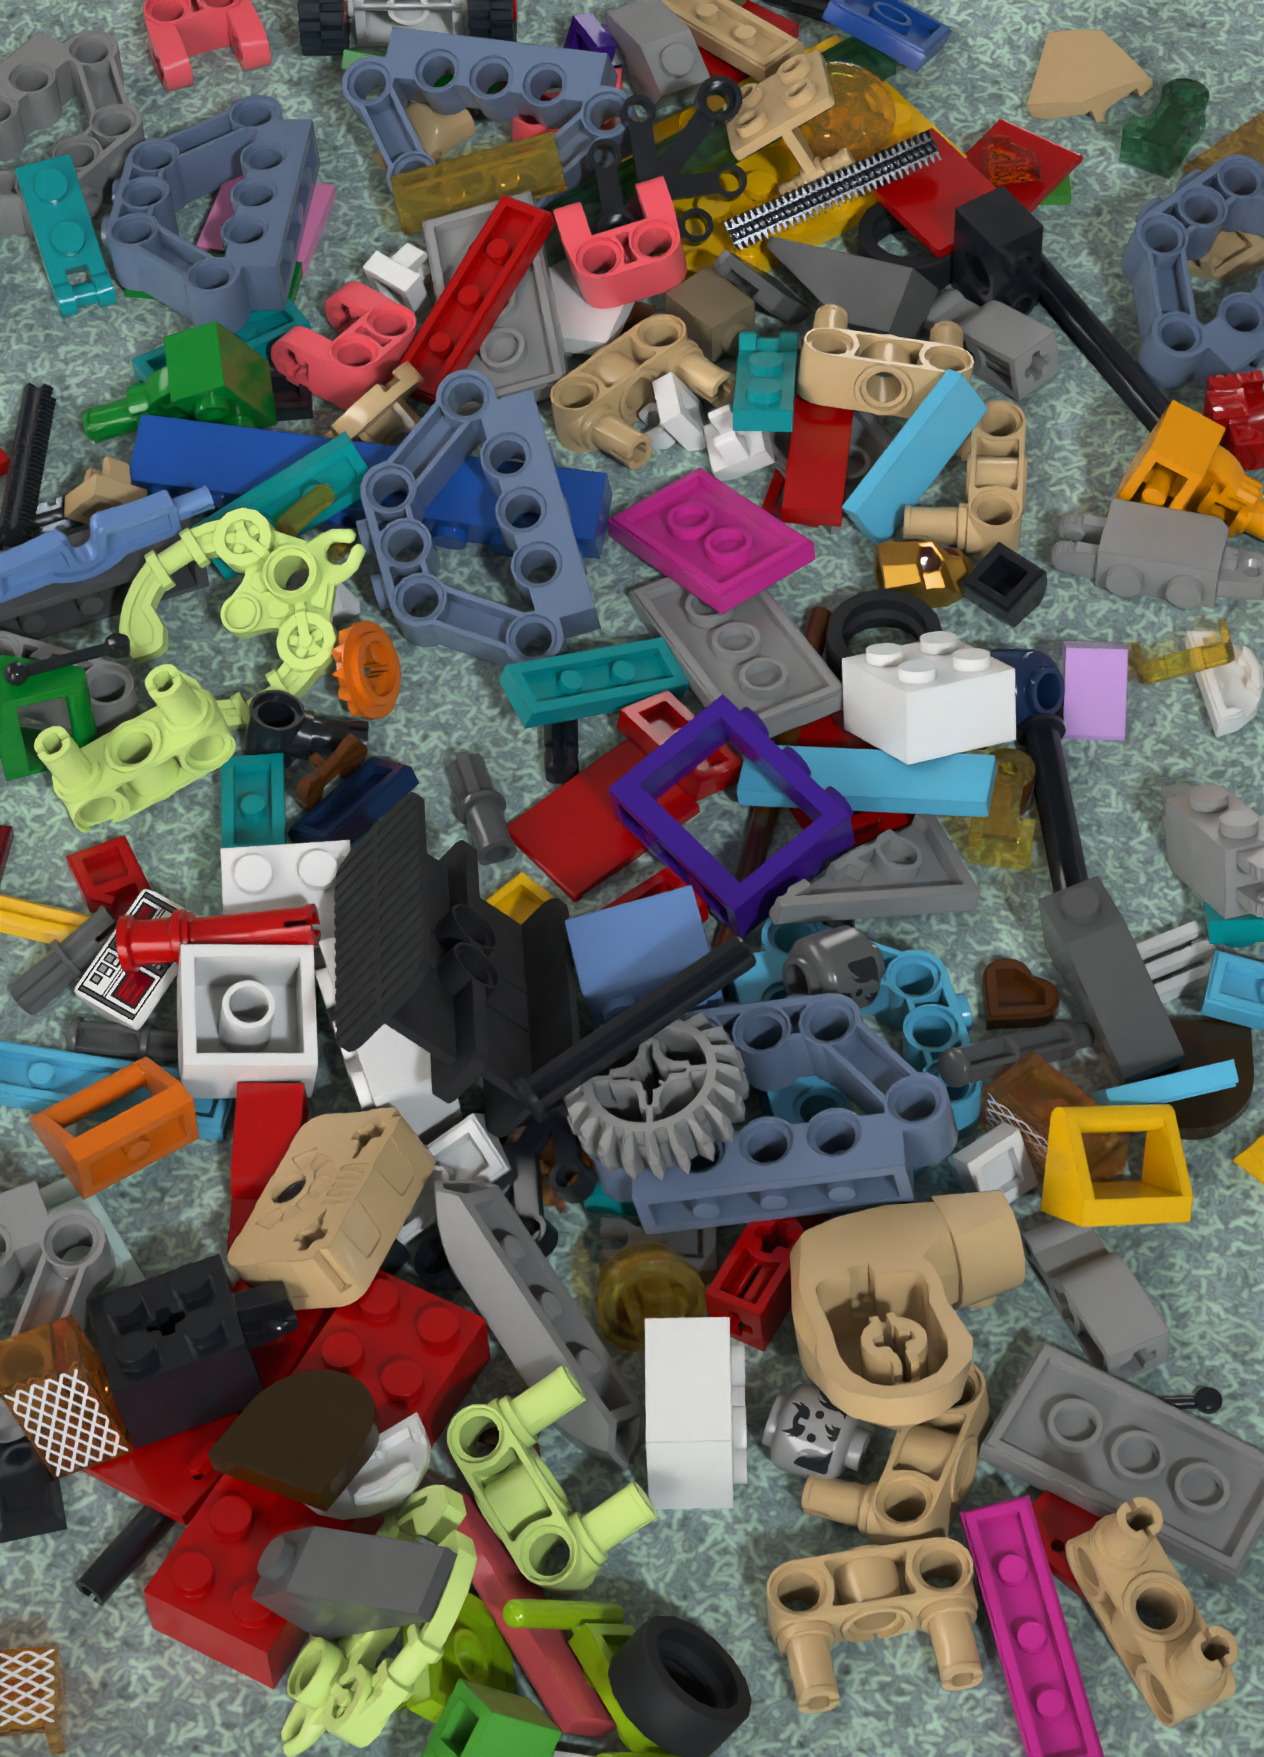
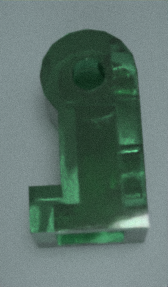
(1169, 131)

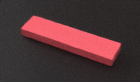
(541, 1652)

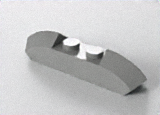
(536, 1317)

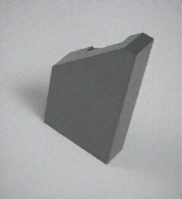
(762, 287)

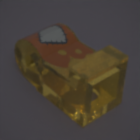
(1004, 836)

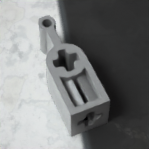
(1006, 345)
(1098, 1299)

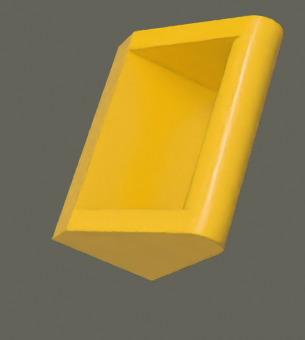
(1164, 1187)

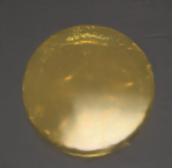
(858, 119)

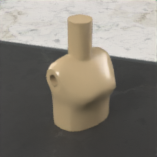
(437, 131)

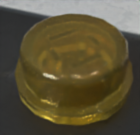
(649, 1283)

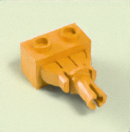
(1191, 472)

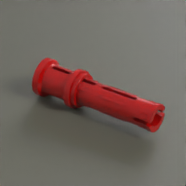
(161, 938)

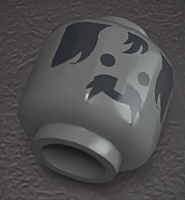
(837, 963)

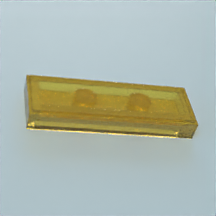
(478, 179)

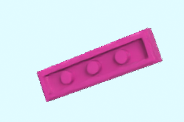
(1030, 1631)

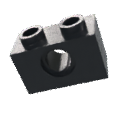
(997, 251)

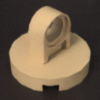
(382, 410)

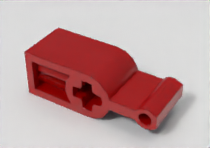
(263, 1130)
(756, 1279)

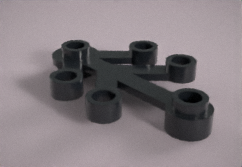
(647, 167)
(526, 1184)

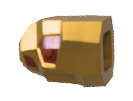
(922, 570)

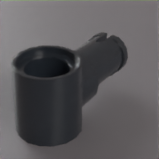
(282, 726)

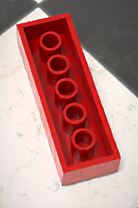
(412, 1359)

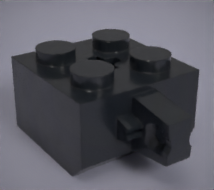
(185, 1346)

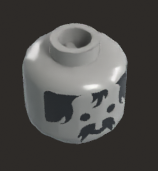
(813, 1435)

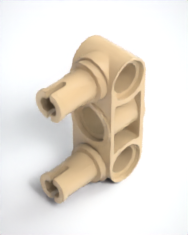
(842, 365)
(610, 388)
(993, 489)
(923, 1478)
(1126, 1567)
(871, 1593)

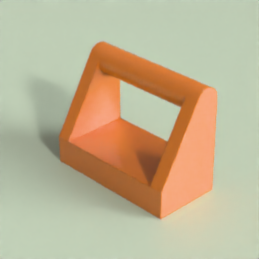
(128, 1139)

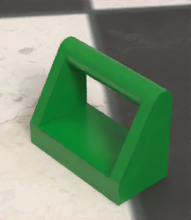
(17, 742)

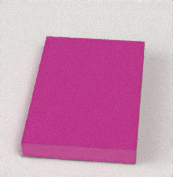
(711, 540)

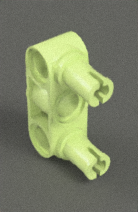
(141, 757)
(525, 1498)

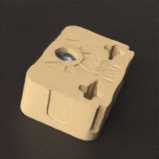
(333, 1207)

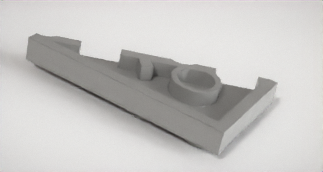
(891, 877)

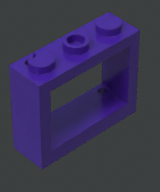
(807, 855)

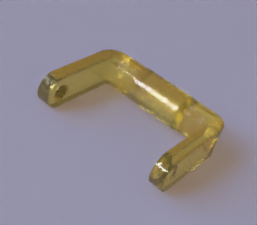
(305, 511)
(1184, 661)

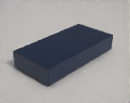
(356, 803)

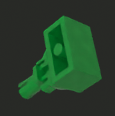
(205, 380)

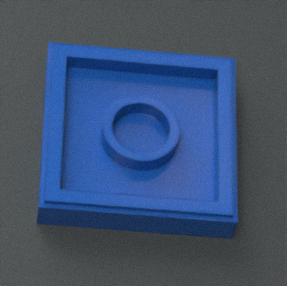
(890, 28)

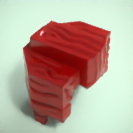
(1239, 407)

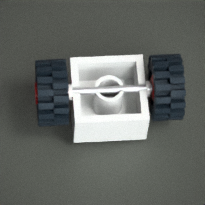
(326, 24)

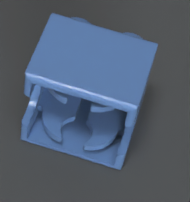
(636, 949)

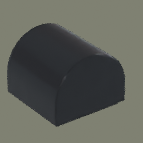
(1006, 585)

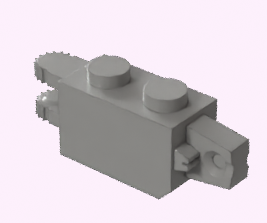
(1158, 555)
(1215, 847)

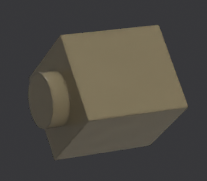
(712, 312)

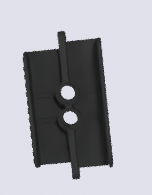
(448, 965)

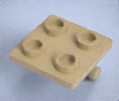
(778, 109)

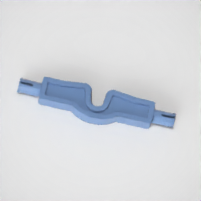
(112, 537)

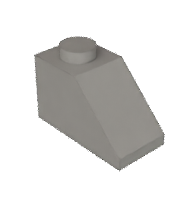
(657, 52)

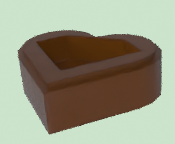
(1016, 998)

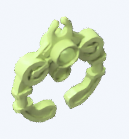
(258, 605)
(338, 1677)

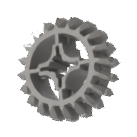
(690, 1110)

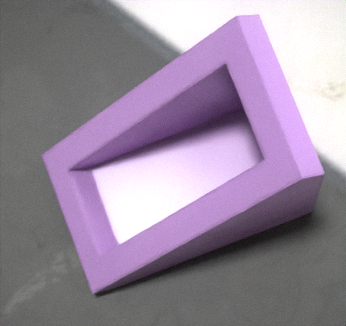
(1094, 689)

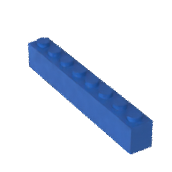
(235, 459)

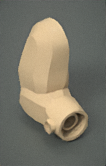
(881, 1299)

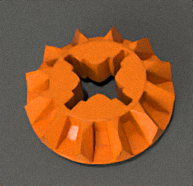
(371, 647)

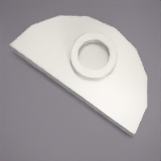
(1230, 690)
(388, 1475)

